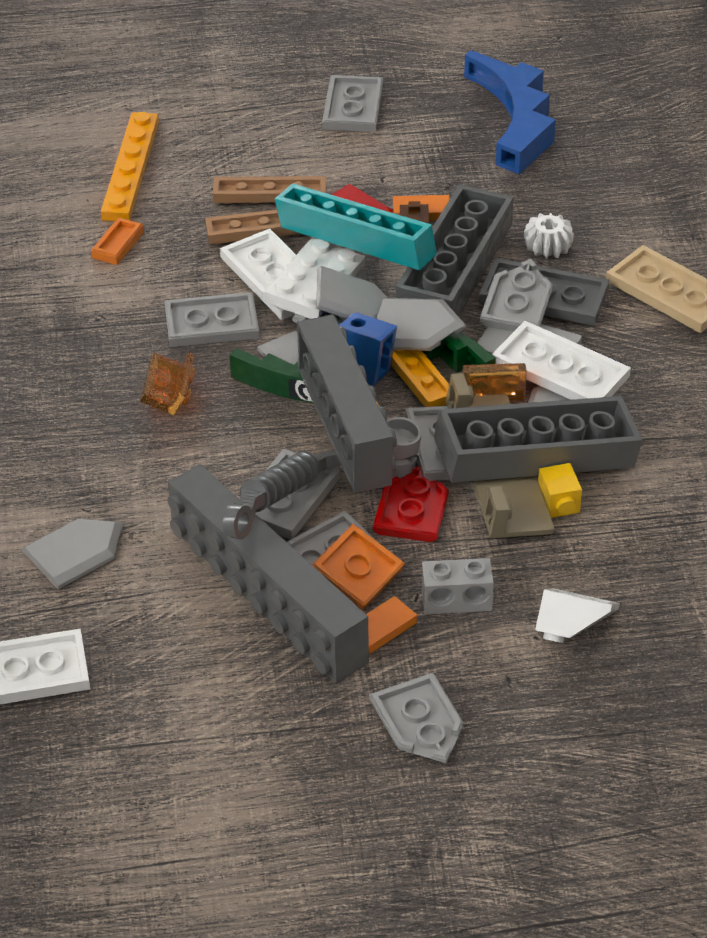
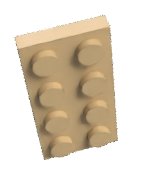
(663, 286)

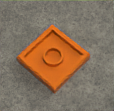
(358, 566)

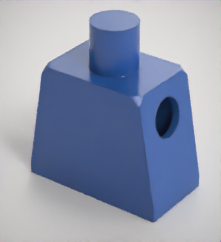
(372, 343)

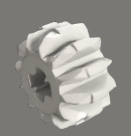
(548, 235)

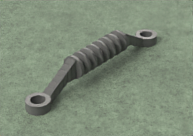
(273, 486)

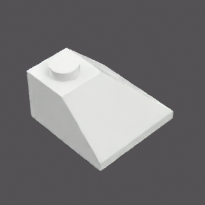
(570, 613)

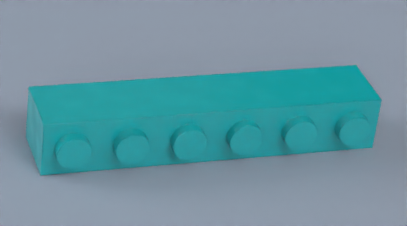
(356, 226)

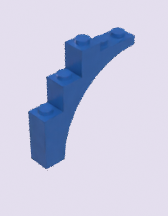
(528, 106)

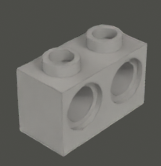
(457, 586)

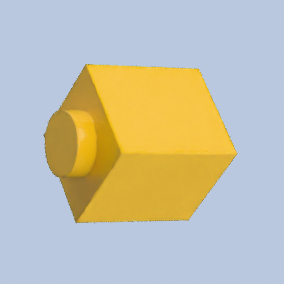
(560, 489)

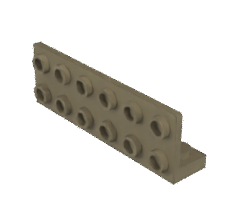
(510, 504)

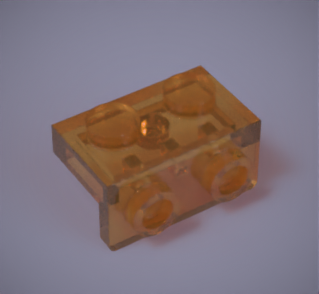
(497, 379)
(168, 383)

